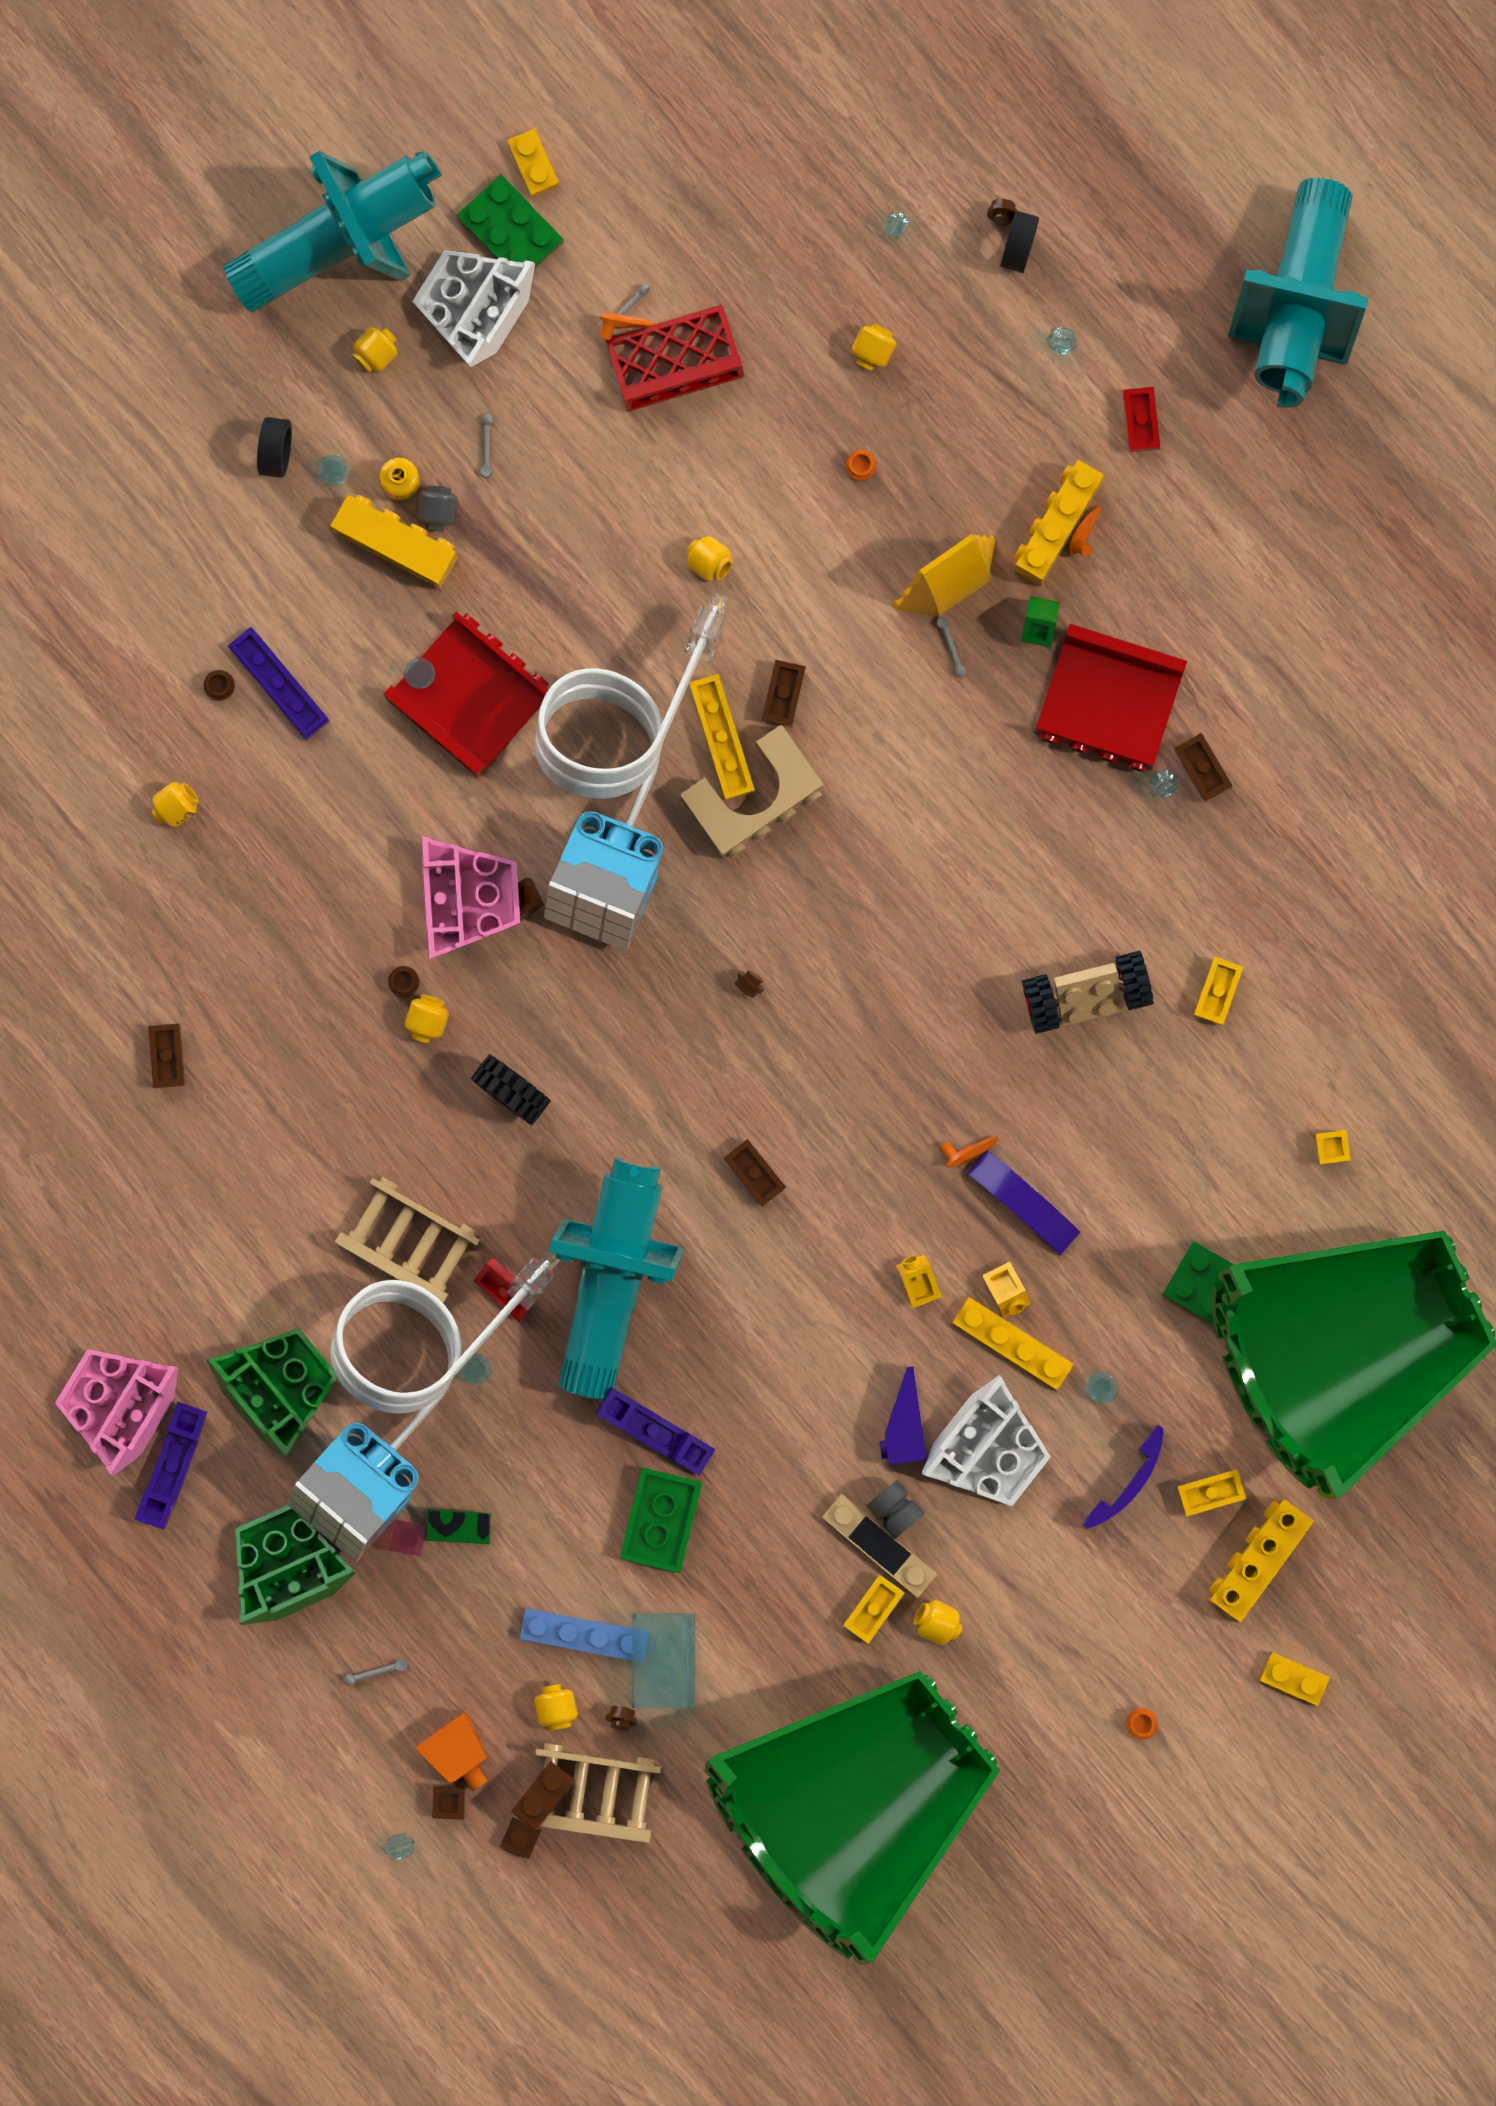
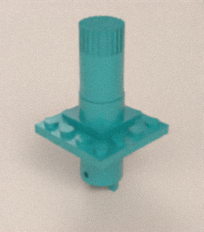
(350, 223)
(1298, 310)
(614, 1260)

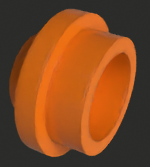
(861, 465)
(1141, 1723)

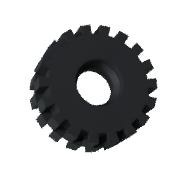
(510, 1089)

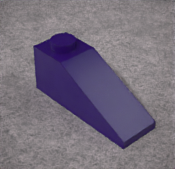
(904, 1430)

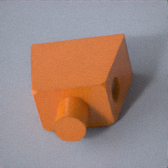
(456, 1752)

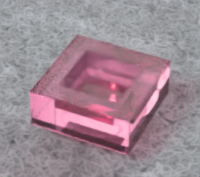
(408, 1538)

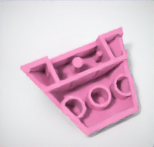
(466, 895)
(117, 1404)

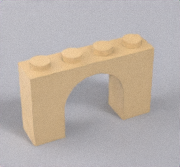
(731, 830)

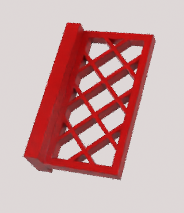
(688, 378)

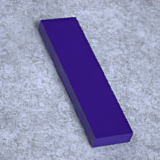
(278, 683)

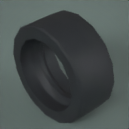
(1019, 241)
(274, 447)

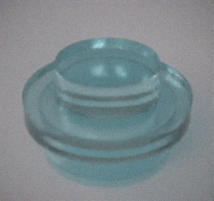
(895, 224)
(1062, 340)
(333, 470)
(419, 673)
(1164, 783)
(476, 1369)
(1101, 1387)
(399, 1846)

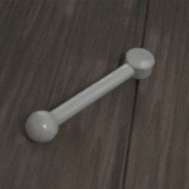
(644, 289)
(486, 470)
(943, 624)
(400, 1665)

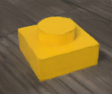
(1332, 1147)

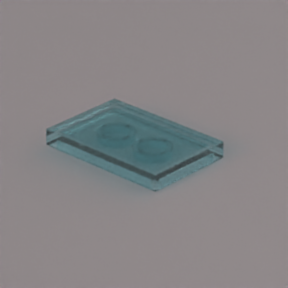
(663, 1660)

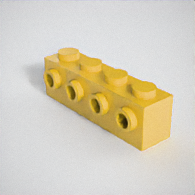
(1059, 522)
(394, 541)
(1261, 1559)

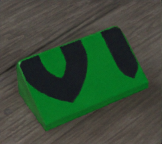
(458, 1526)

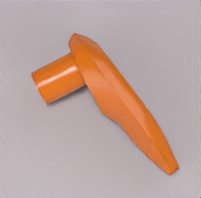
(611, 320)
(1080, 535)
(967, 1154)

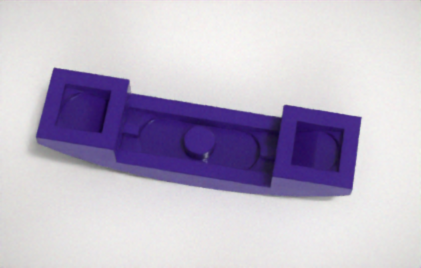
(1024, 1202)
(655, 1431)
(1150, 1449)
(171, 1466)

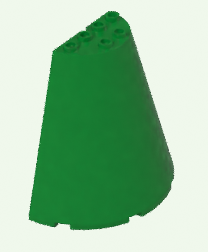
(1348, 1348)
(854, 1807)

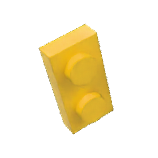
(533, 163)
(1218, 991)
(1211, 1492)
(873, 1609)
(1294, 1679)

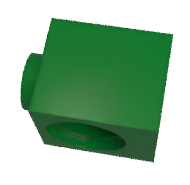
(1040, 621)

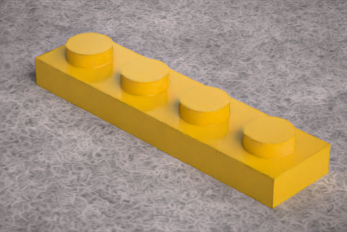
(722, 737)
(1013, 1343)

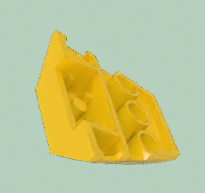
(949, 577)

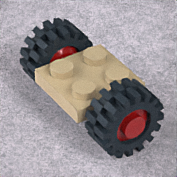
(1088, 993)

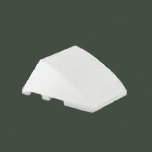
(475, 301)
(988, 1447)

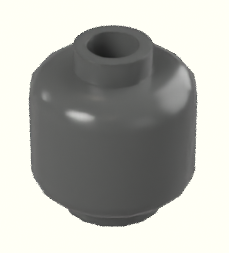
(436, 507)

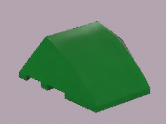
(275, 1385)
(284, 1566)

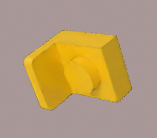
(918, 1280)
(1007, 1290)

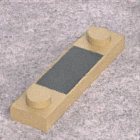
(879, 1545)

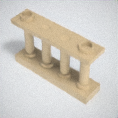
(382, 1255)
(605, 1822)

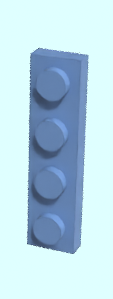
(577, 1634)

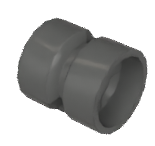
(895, 1509)

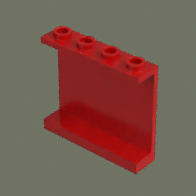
(476, 695)
(1110, 698)

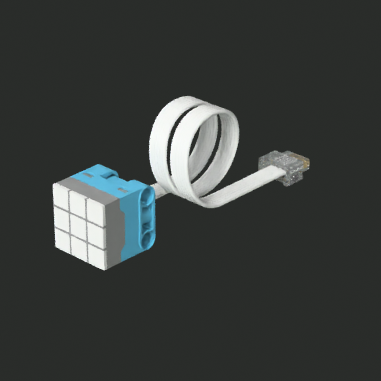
(606, 873)
(361, 1484)

